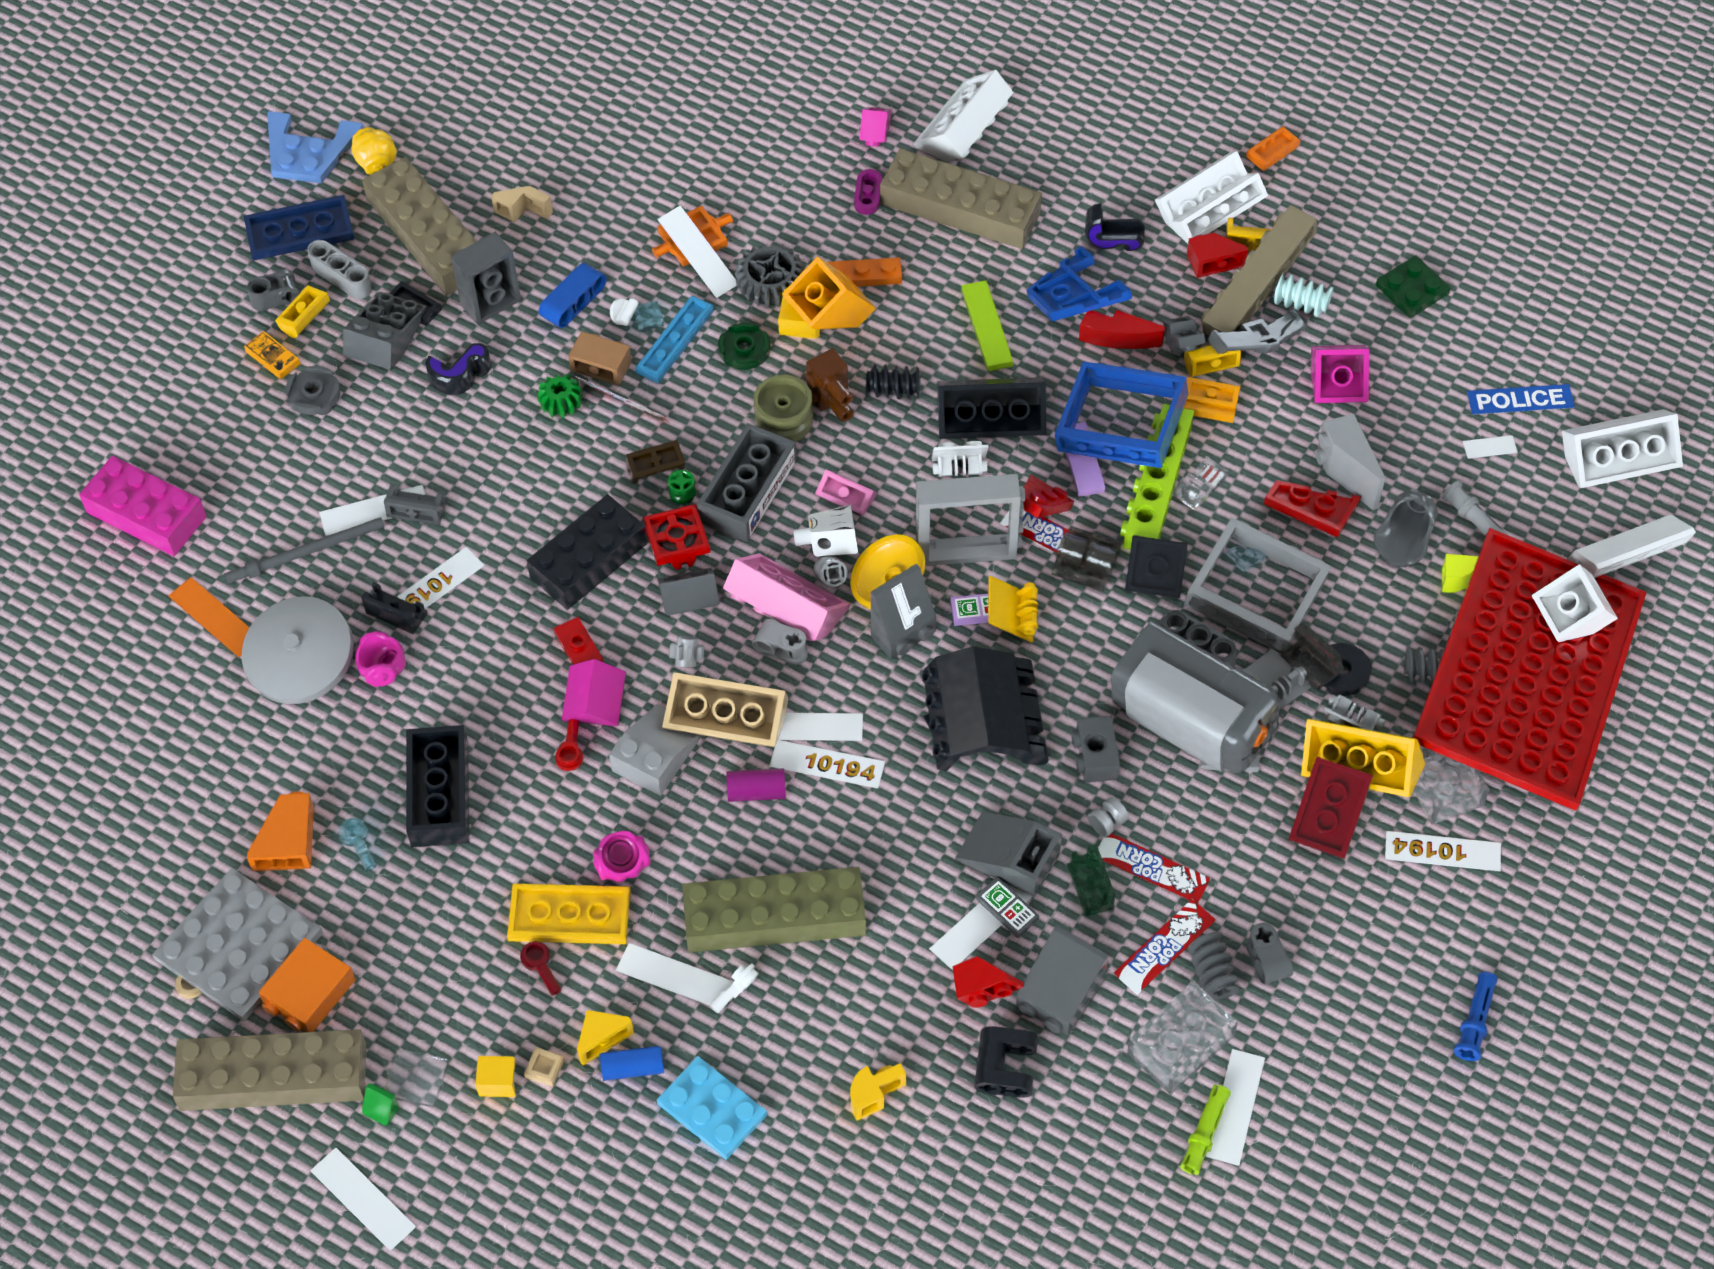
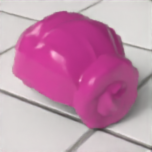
(379, 658)
(621, 856)

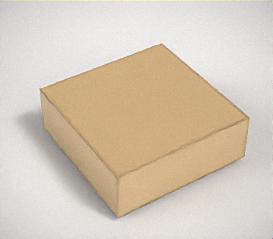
(544, 1066)

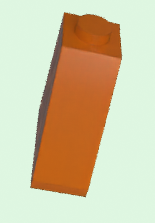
(285, 835)

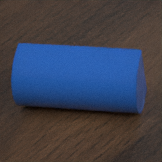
(631, 1063)

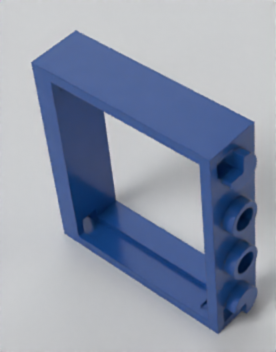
(1113, 446)

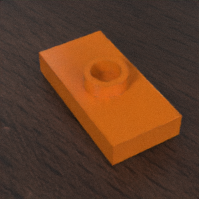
(1273, 148)

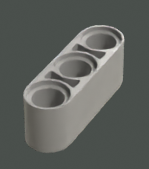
(339, 269)

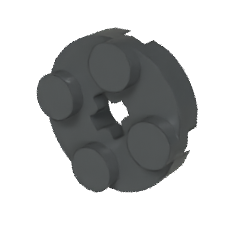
(313, 403)

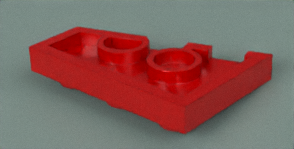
(1317, 509)

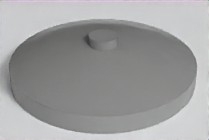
(297, 650)

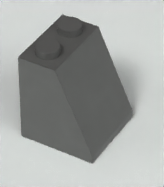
(1062, 981)

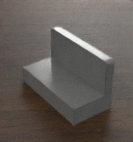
(688, 591)

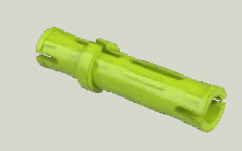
(1201, 1140)

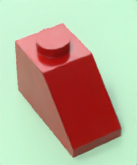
(1215, 254)

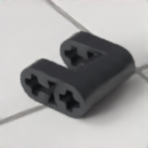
(990, 1072)

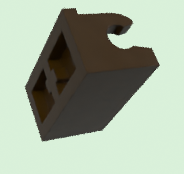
(654, 460)

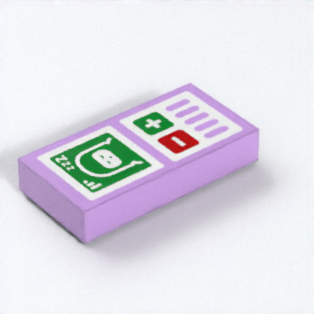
(969, 609)

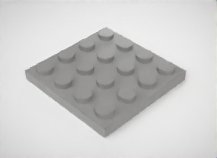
(235, 943)

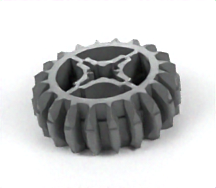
(768, 269)

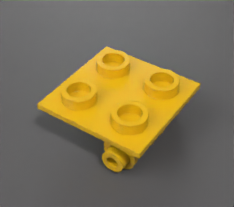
(1013, 608)

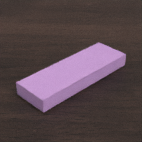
(1085, 471)

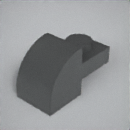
(1182, 335)

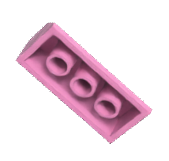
(785, 596)

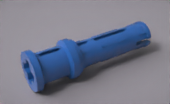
(1474, 1027)

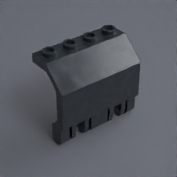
(981, 706)

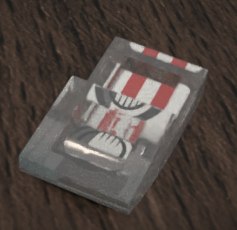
(1201, 484)

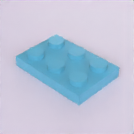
(712, 1107)

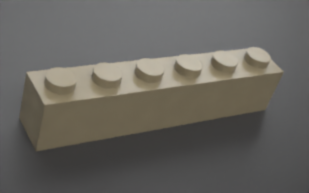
(1261, 272)

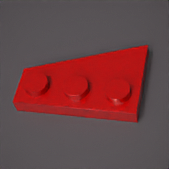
(1045, 500)

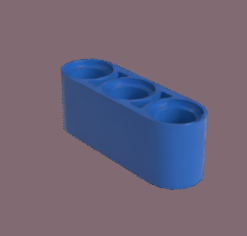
(572, 295)

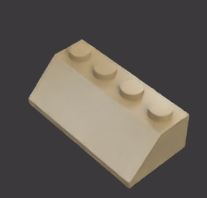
(725, 709)

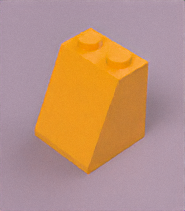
(827, 298)

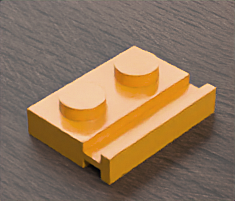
(1212, 399)

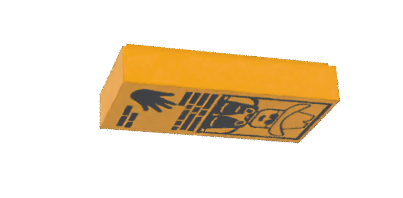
(272, 355)

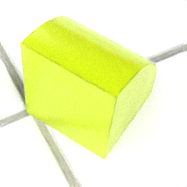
(1457, 572)

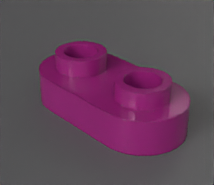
(867, 196)

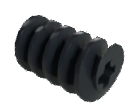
(893, 381)

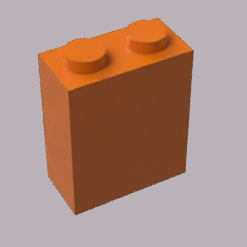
(306, 987)

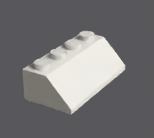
(965, 117)
(1623, 448)

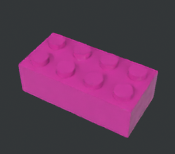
(143, 505)

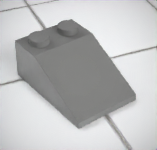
(1350, 459)
(650, 753)

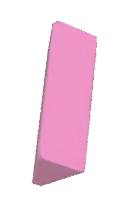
(845, 492)

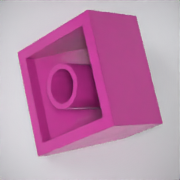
(1340, 373)

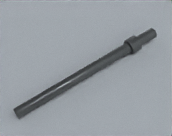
(254, 568)

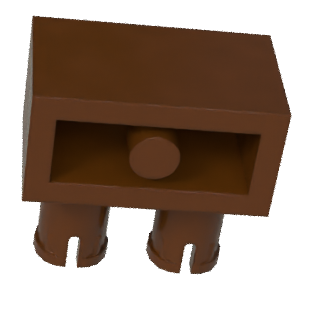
(829, 384)

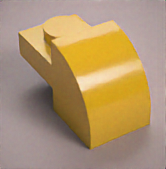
(869, 1090)

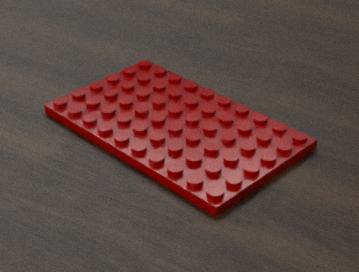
(1512, 692)

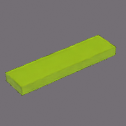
(987, 326)

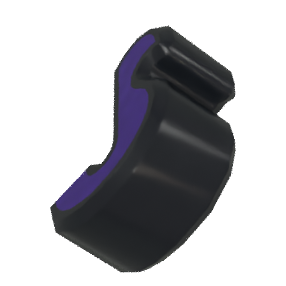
(1113, 232)
(461, 374)

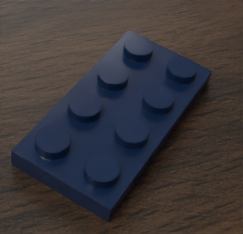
(297, 226)

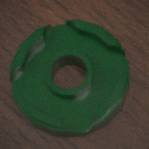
(744, 358)

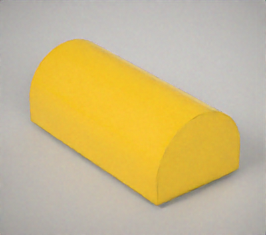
(302, 311)
(1207, 360)

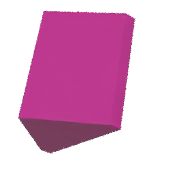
(594, 693)

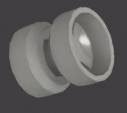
(825, 567)
(1108, 816)

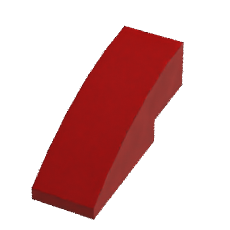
(1120, 331)

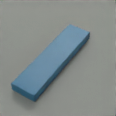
(674, 339)

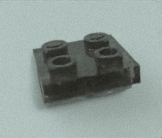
(1086, 558)

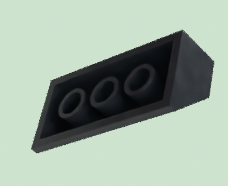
(991, 408)

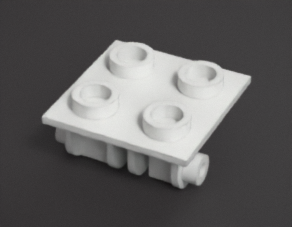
(948, 452)

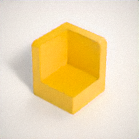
(495, 1076)

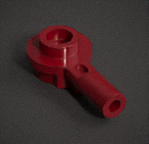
(536, 957)

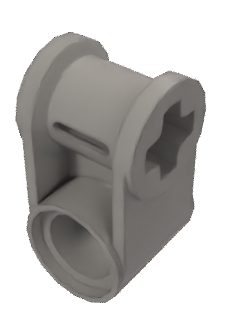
(778, 640)

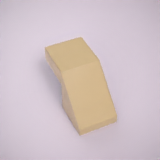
(515, 201)

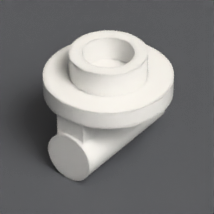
(623, 310)

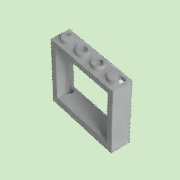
(969, 493)
(1241, 618)

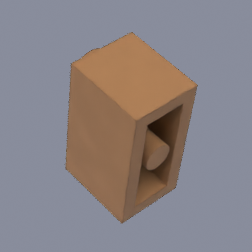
(600, 358)

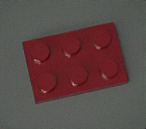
(1330, 807)

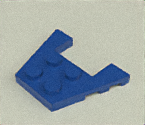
(1066, 294)

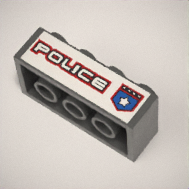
(747, 482)

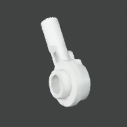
(743, 978)

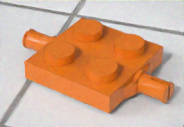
(706, 224)

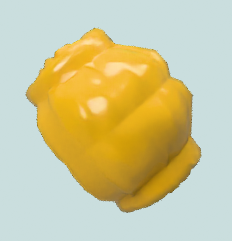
(373, 149)

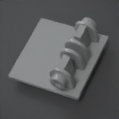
(1284, 679)
(1340, 707)

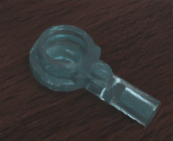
(354, 833)

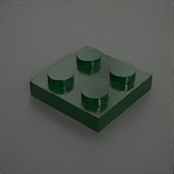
(1413, 286)

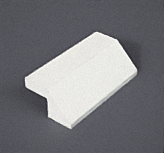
(1211, 197)
(1633, 545)

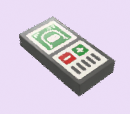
(1007, 907)

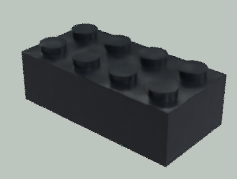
(587, 551)
(437, 786)

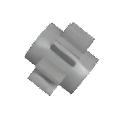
(686, 651)

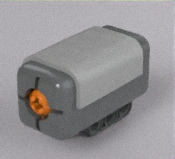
(1194, 694)

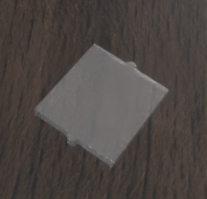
(416, 1077)

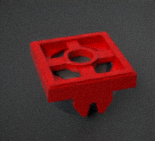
(678, 536)

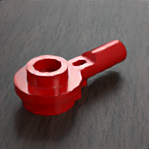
(568, 754)

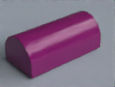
(756, 785)

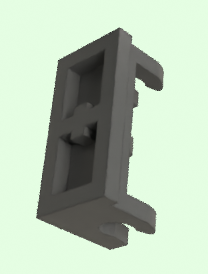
(414, 506)

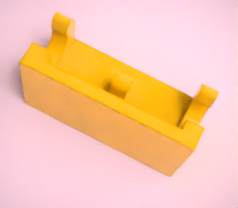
(1245, 235)

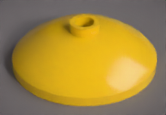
(883, 562)

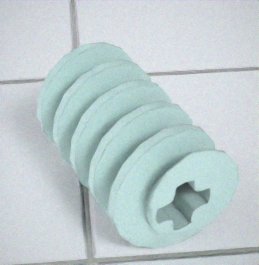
(1302, 295)

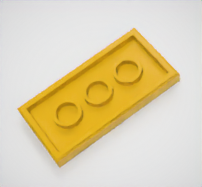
(569, 913)

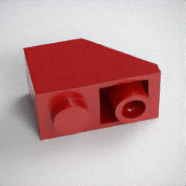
(982, 981)

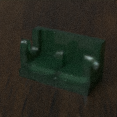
(1091, 881)

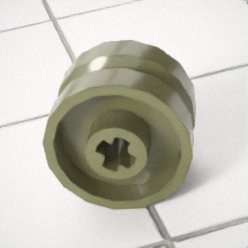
(784, 407)

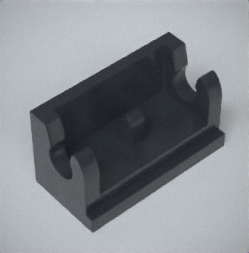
(393, 609)

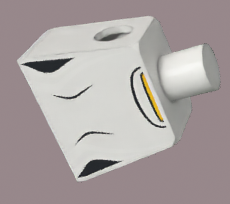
(829, 532)

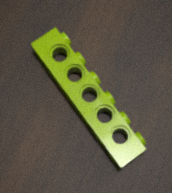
(1160, 489)

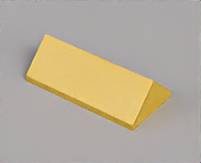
(1390, 758)

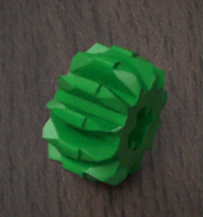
(560, 395)

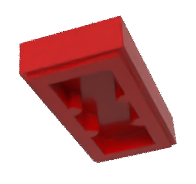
(576, 642)

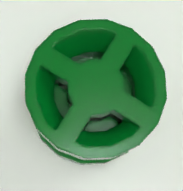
(681, 486)

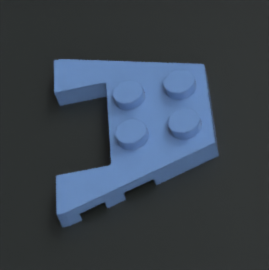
(303, 156)

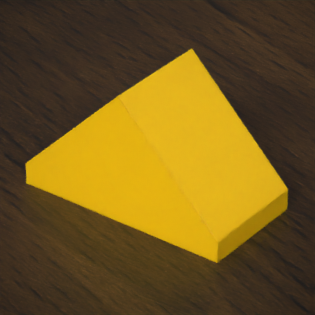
(793, 324)
(601, 1033)

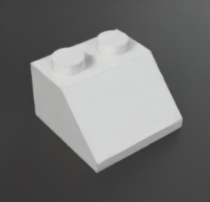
(1574, 605)

